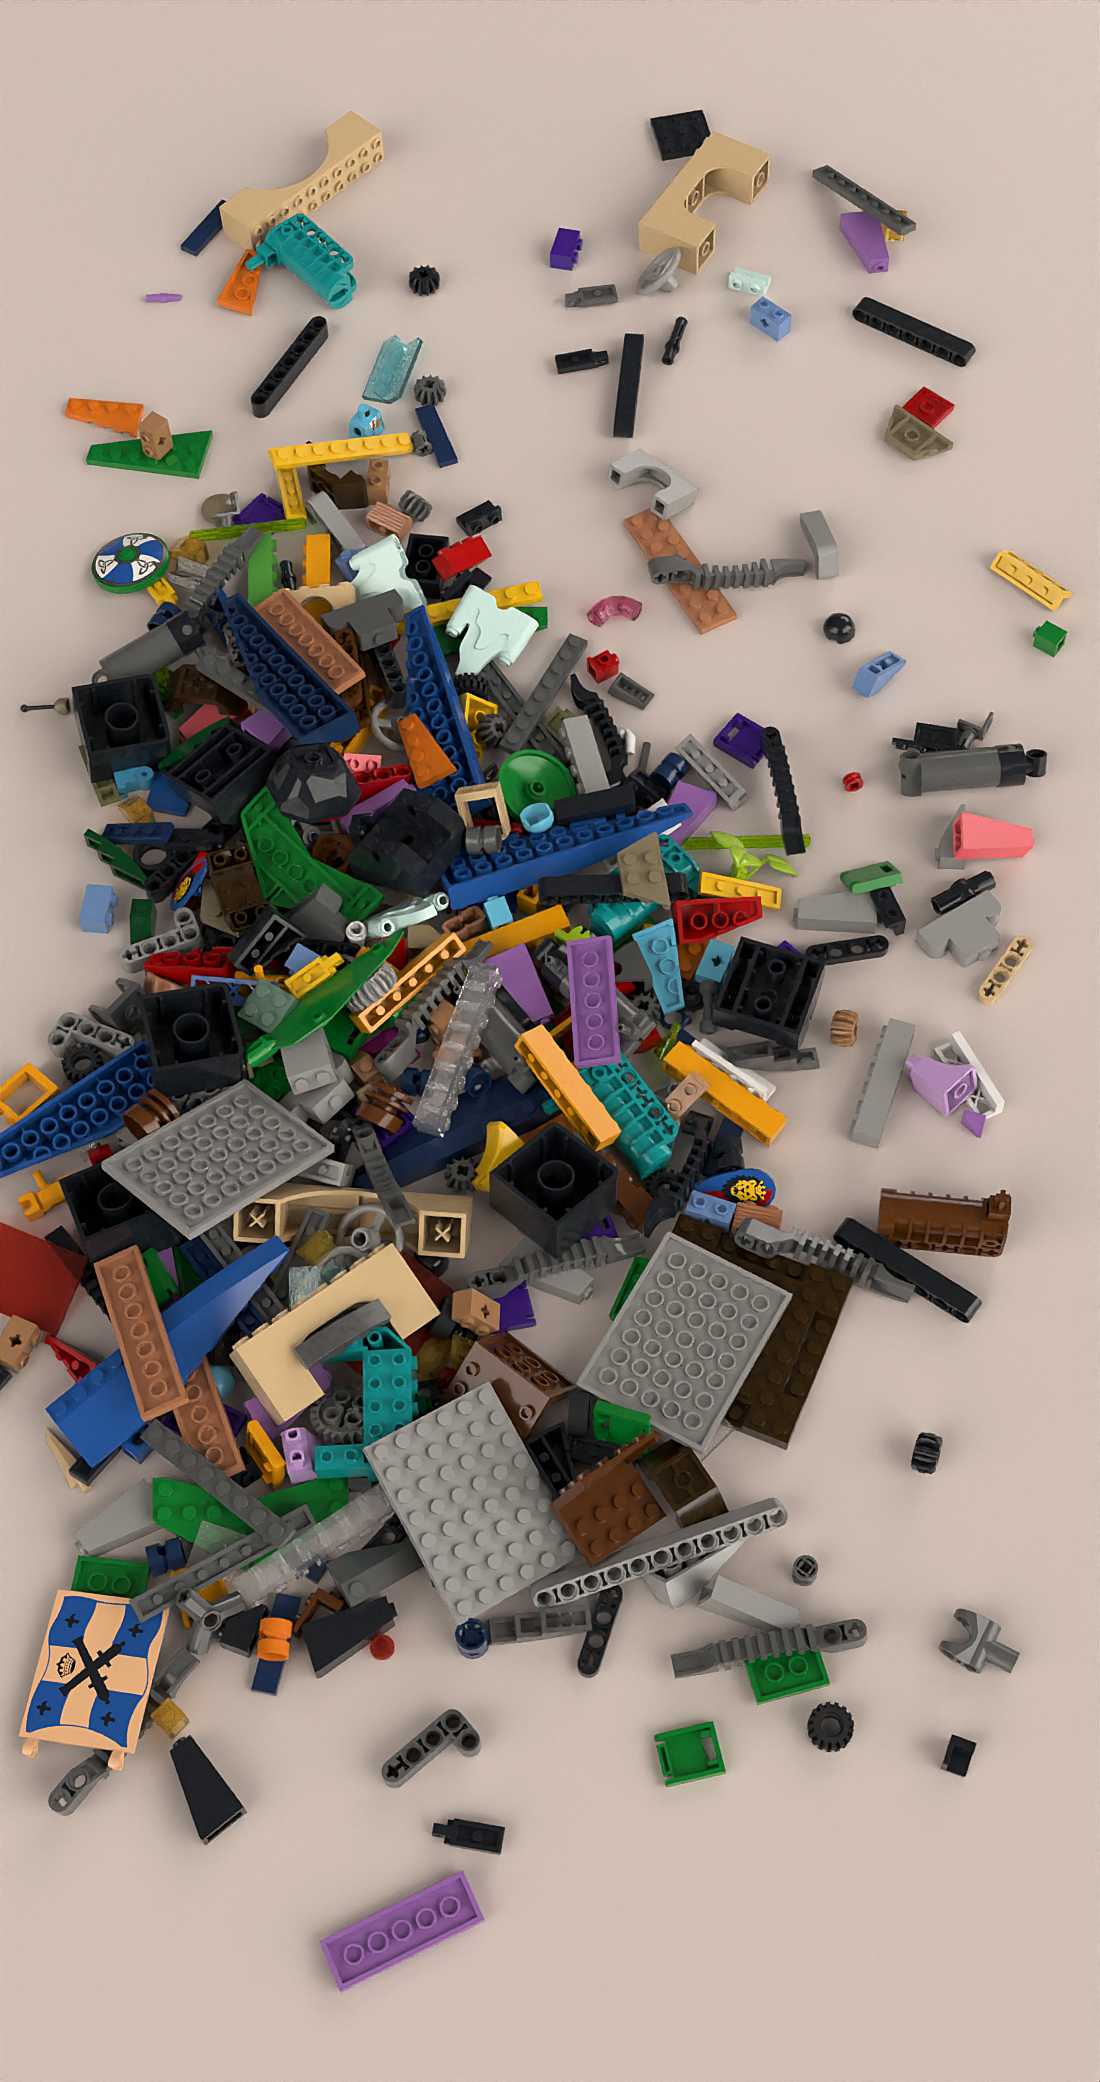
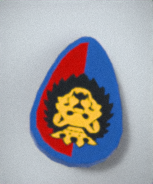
(189, 884)
(740, 1186)

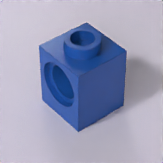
(137, 1452)

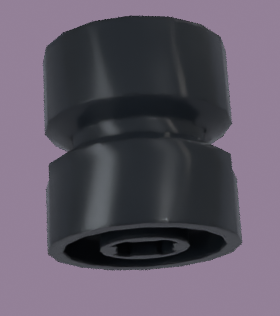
(728, 1154)

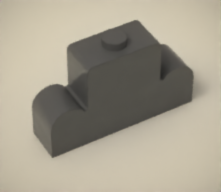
(370, 619)
(320, 916)

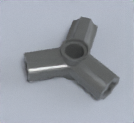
(203, 1626)

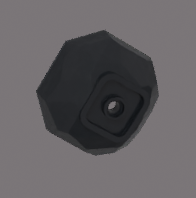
(313, 783)

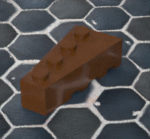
(631, 1200)

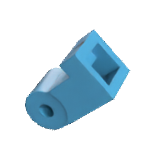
(133, 780)

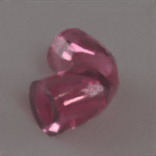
(614, 606)

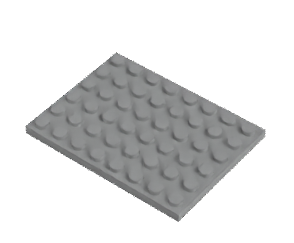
(217, 1158)
(685, 1341)
(471, 1502)

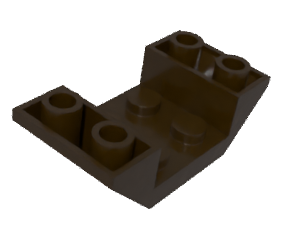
(345, 492)
(194, 687)
(236, 886)
(683, 1483)

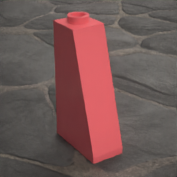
(206, 716)
(989, 838)

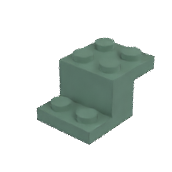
(267, 1006)

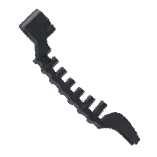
(595, 709)
(784, 791)
(672, 1199)
(89, 1279)

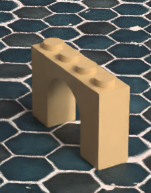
(337, 596)

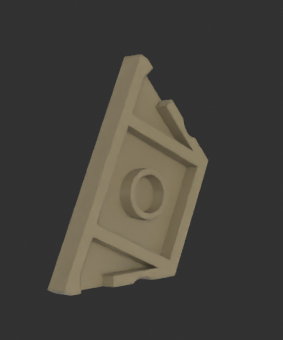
(914, 436)
(643, 871)
(211, 912)

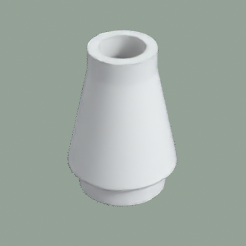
(356, 933)

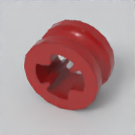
(853, 782)

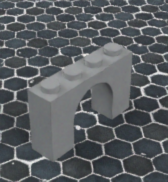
(640, 466)

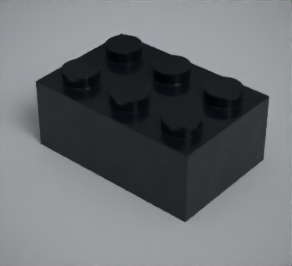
(420, 552)

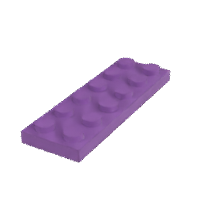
(593, 1002)
(401, 1931)

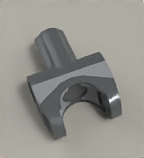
(981, 1645)

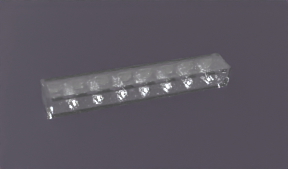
(457, 1049)
(314, 1546)

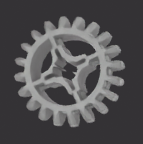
(374, 988)

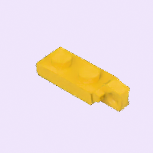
(162, 592)
(313, 975)

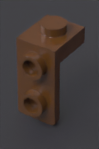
(330, 1601)

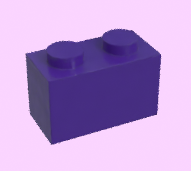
(565, 249)

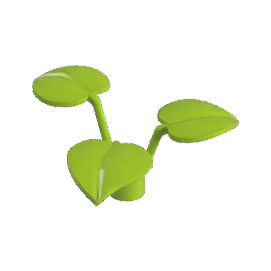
(742, 858)

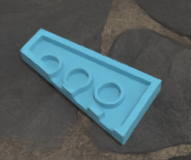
(661, 956)

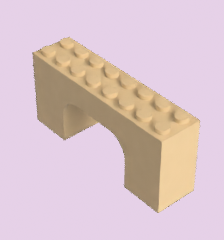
(715, 168)
(269, 1357)

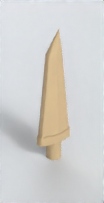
(65, 1460)

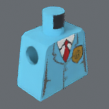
(366, 422)

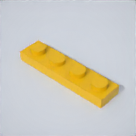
(291, 493)
(727, 887)

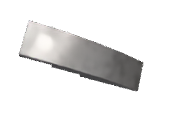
(768, 1058)
(342, 1333)
(540, 1625)

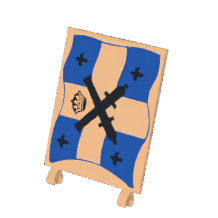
(93, 1675)

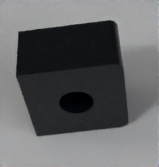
(121, 725)
(184, 1015)
(554, 1189)
(113, 1217)

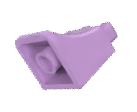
(941, 1083)
(300, 1454)

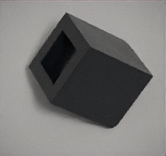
(958, 1755)

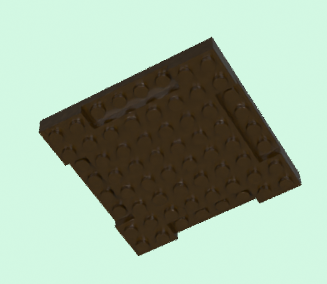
(788, 1364)

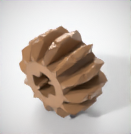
(844, 1028)

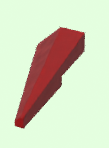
(76, 1361)

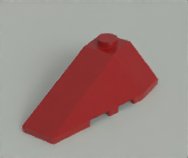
(708, 918)
(181, 967)

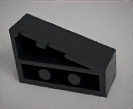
(265, 940)
(552, 1458)

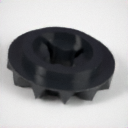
(692, 988)

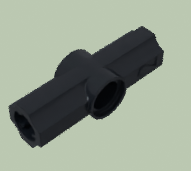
(962, 891)

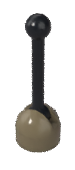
(61, 706)

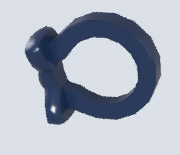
(686, 1019)

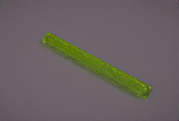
(237, 530)
(759, 841)

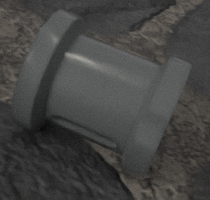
(422, 446)

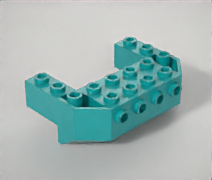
(387, 1401)

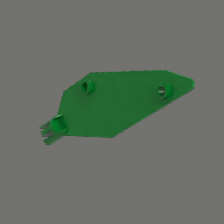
(321, 1003)

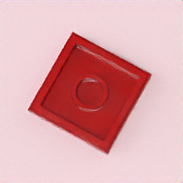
(929, 407)

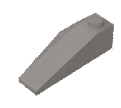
(684, 1580)

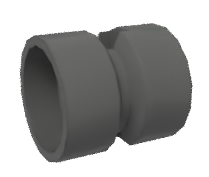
(483, 840)

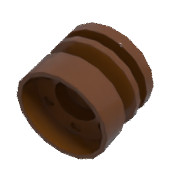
(333, 852)
(384, 1106)
(151, 1115)

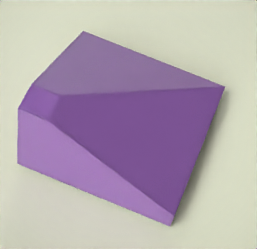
(973, 1122)

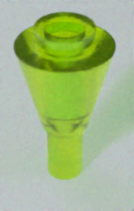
(668, 1042)

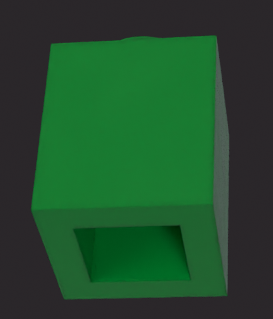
(1049, 638)

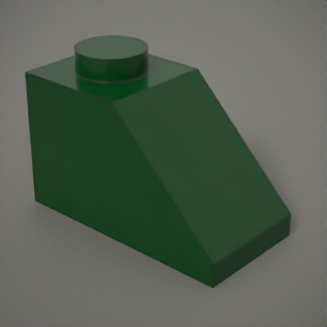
(142, 920)

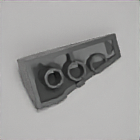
(371, 1570)

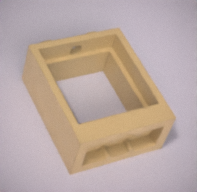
(479, 792)

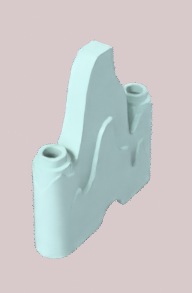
(383, 569)
(489, 632)
(405, 914)

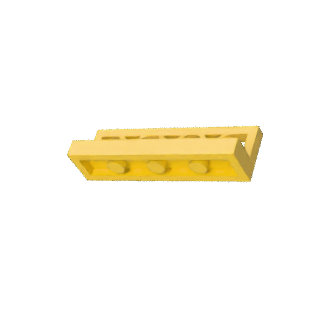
(1029, 579)

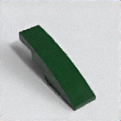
(191, 744)
(120, 863)

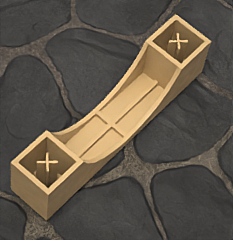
(352, 151)
(440, 1226)

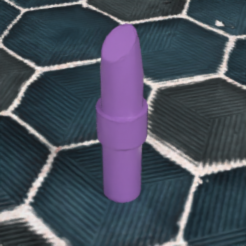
(163, 297)

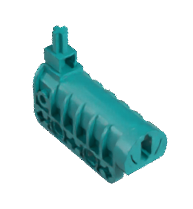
(308, 259)
(621, 918)
(642, 1134)

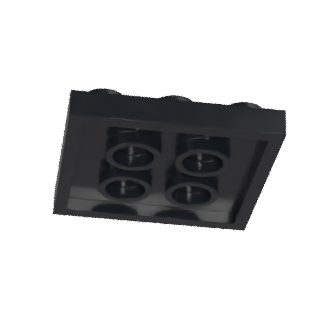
(679, 133)

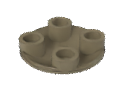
(214, 505)

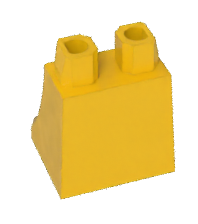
(499, 1146)

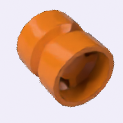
(274, 1639)

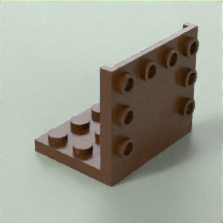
(518, 1377)
(610, 1504)

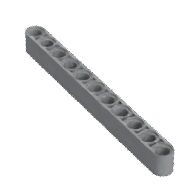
(671, 1553)

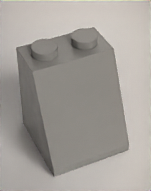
(309, 1063)

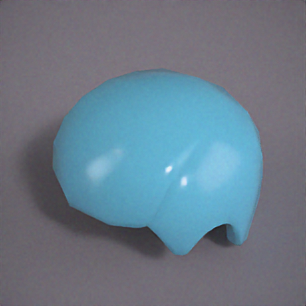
(537, 817)
(224, 1379)

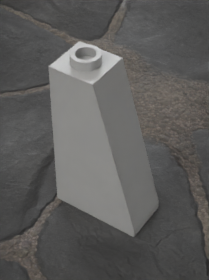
(837, 913)
(569, 1285)
(119, 1523)
(746, 1605)

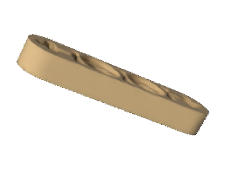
(1005, 970)

